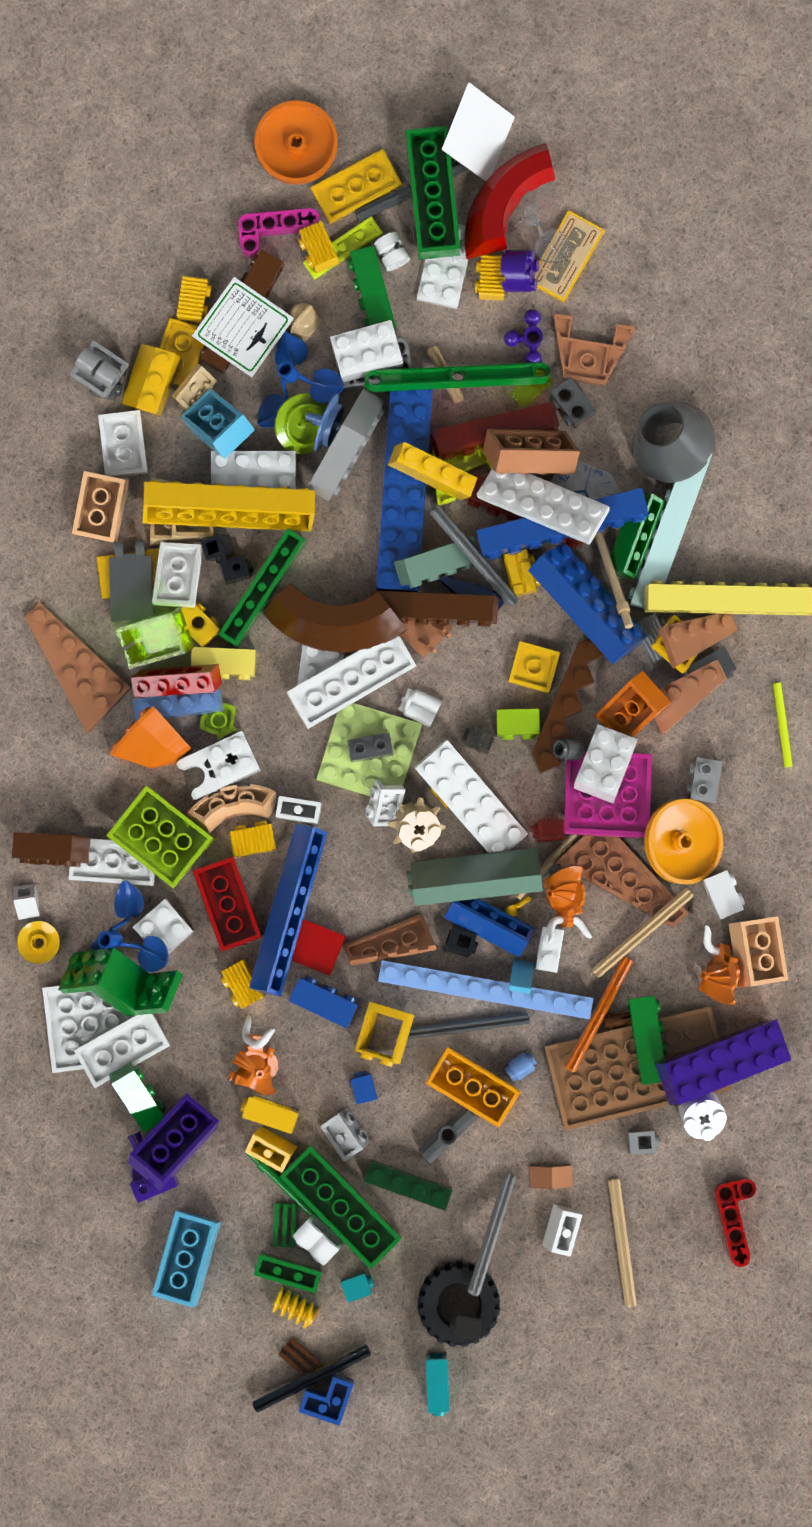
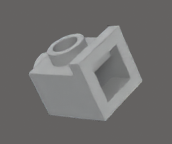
(634, 1145)

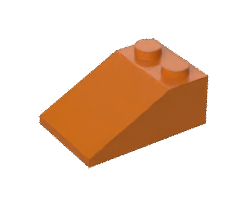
(633, 706)

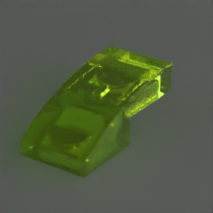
(526, 394)

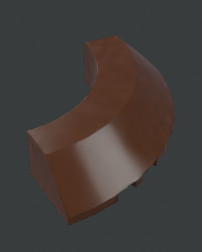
(334, 627)

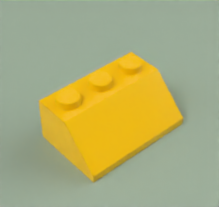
(151, 379)

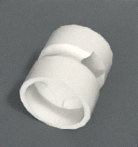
(390, 248)

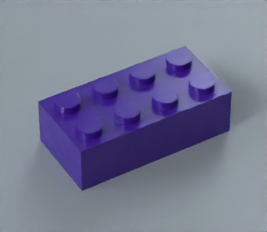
(173, 1142)

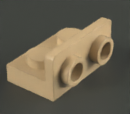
(193, 387)

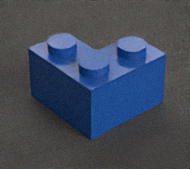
(328, 1406)

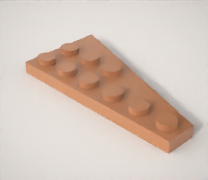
(83, 675)
(620, 872)

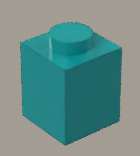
(357, 1286)

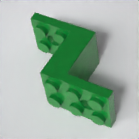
(120, 982)

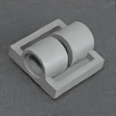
(98, 369)

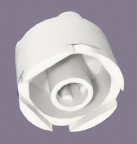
(703, 1116)

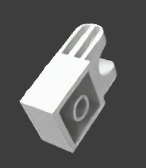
(215, 766)

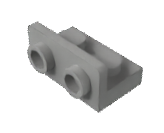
(345, 1134)

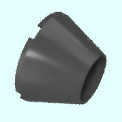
(683, 455)

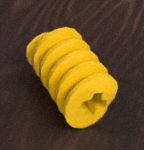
(294, 1308)

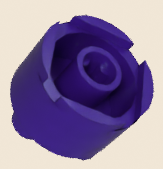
(519, 270)

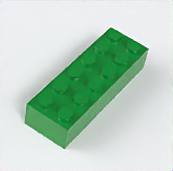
(432, 193)
(341, 1206)

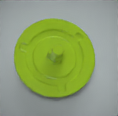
(292, 428)

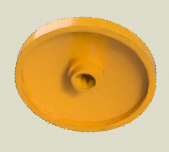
(683, 841)

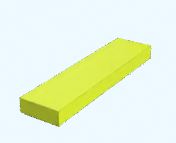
(352, 240)

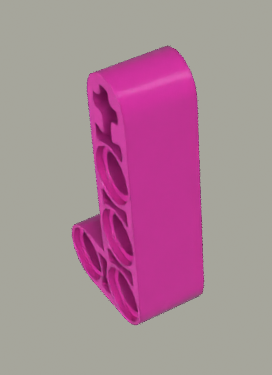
(279, 228)

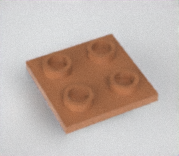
(425, 637)

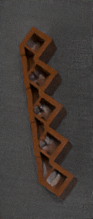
(565, 705)

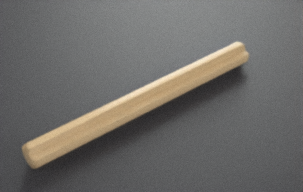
(642, 932)
(622, 1242)

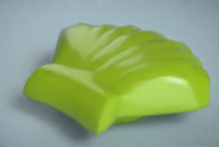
(219, 722)

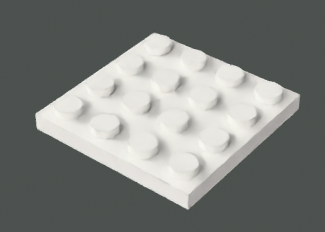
(73, 1022)

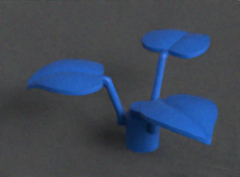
(293, 352)
(130, 903)

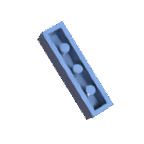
(181, 705)

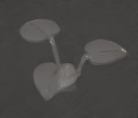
(553, 244)

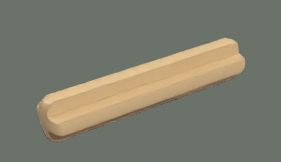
(438, 361)

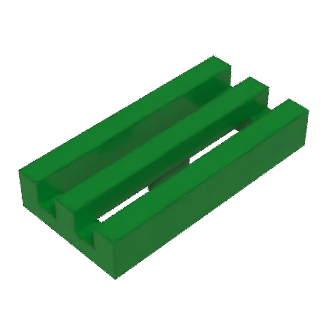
(285, 1206)

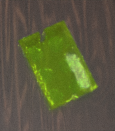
(155, 638)

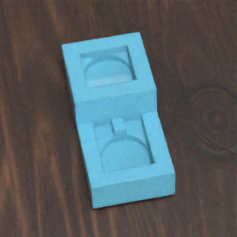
(521, 976)

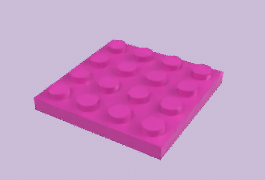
(597, 817)

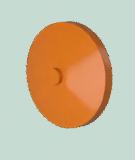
(296, 142)

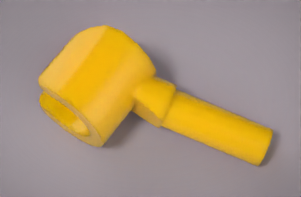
(511, 910)

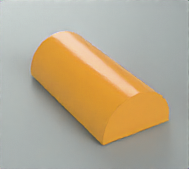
(473, 1086)

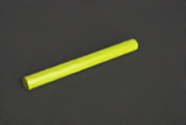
(781, 716)

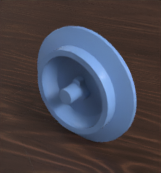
(328, 423)

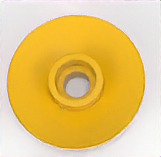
(27, 942)

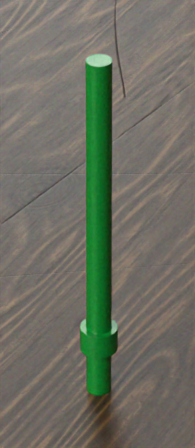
(262, 1167)

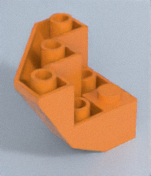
(151, 742)

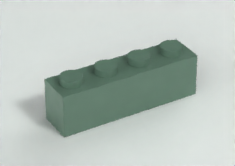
(432, 563)

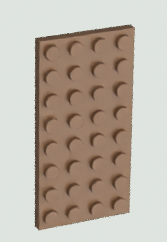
(608, 1074)

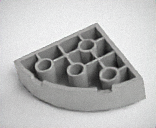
(347, 445)

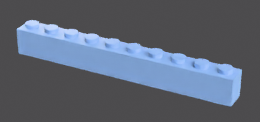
(484, 989)

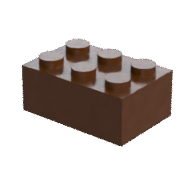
(50, 849)

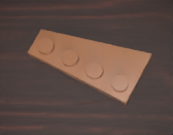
(693, 636)
(688, 693)
(391, 942)

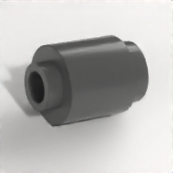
(569, 749)

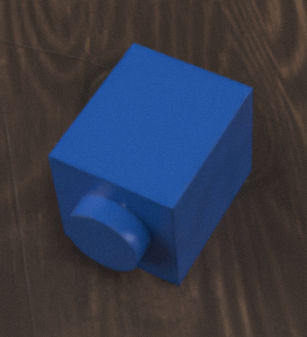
(363, 1087)

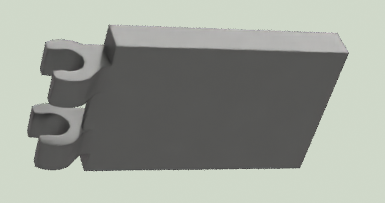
(130, 584)

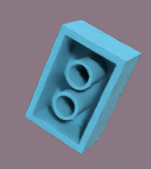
(217, 423)

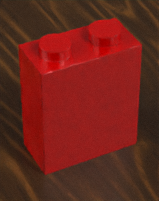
(317, 947)

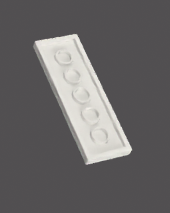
(545, 504)
(349, 681)
(470, 799)

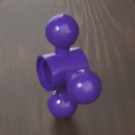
(512, 337)

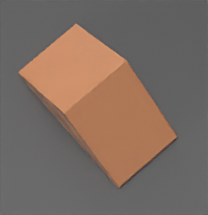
(551, 1177)

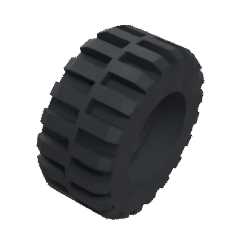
(431, 1290)

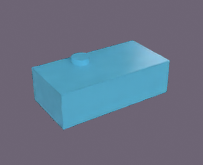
(186, 1258)

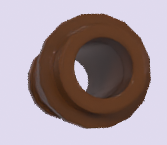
(617, 1020)

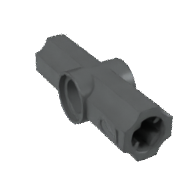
(437, 1145)

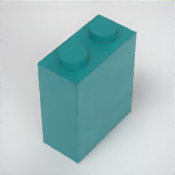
(437, 1383)

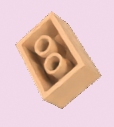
(100, 506)
(759, 951)

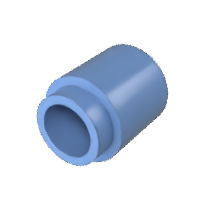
(520, 1066)

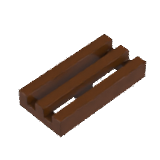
(288, 1348)

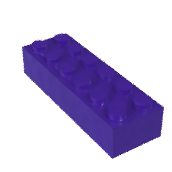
(723, 1062)

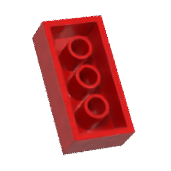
(227, 904)

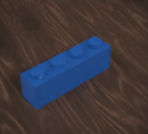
(491, 924)

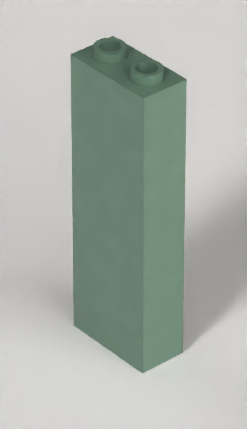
(474, 876)

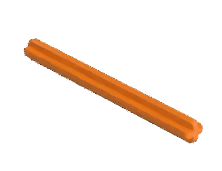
(599, 1014)

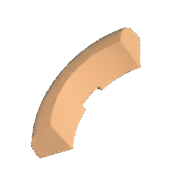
(232, 802)

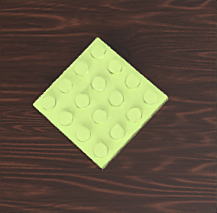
(359, 722)

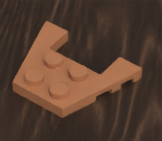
(589, 360)

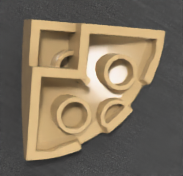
(177, 533)

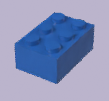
(324, 1001)

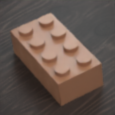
(530, 451)

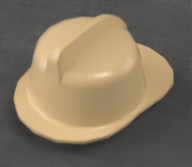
(304, 321)

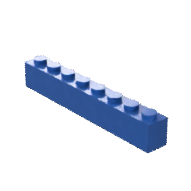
(524, 533)
(288, 910)

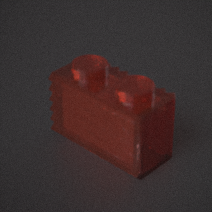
(548, 830)

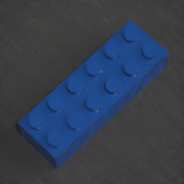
(586, 602)

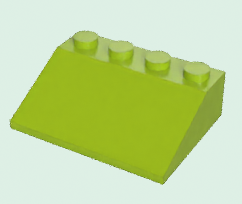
(160, 837)

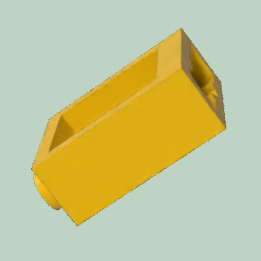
(367, 1029)
(269, 1113)

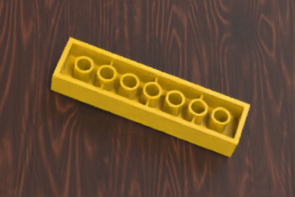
(228, 506)

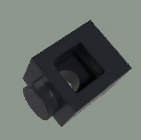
(455, 935)

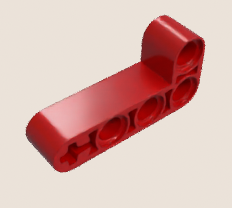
(736, 1222)

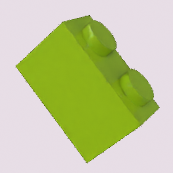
(517, 723)

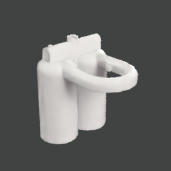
(420, 706)

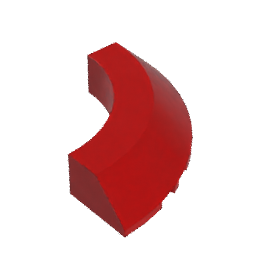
(499, 197)

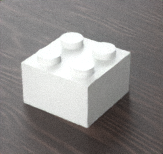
(166, 924)

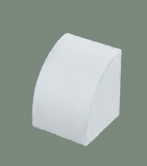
(26, 901)

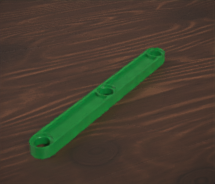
(442, 377)

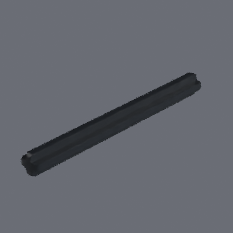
(311, 1378)

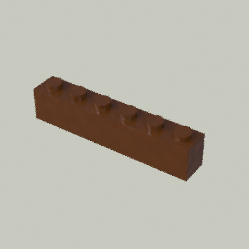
(261, 279)
(443, 608)

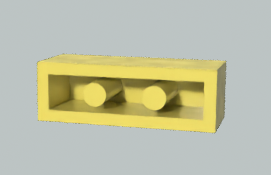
(231, 661)

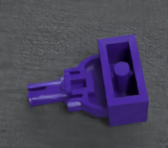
(141, 1186)

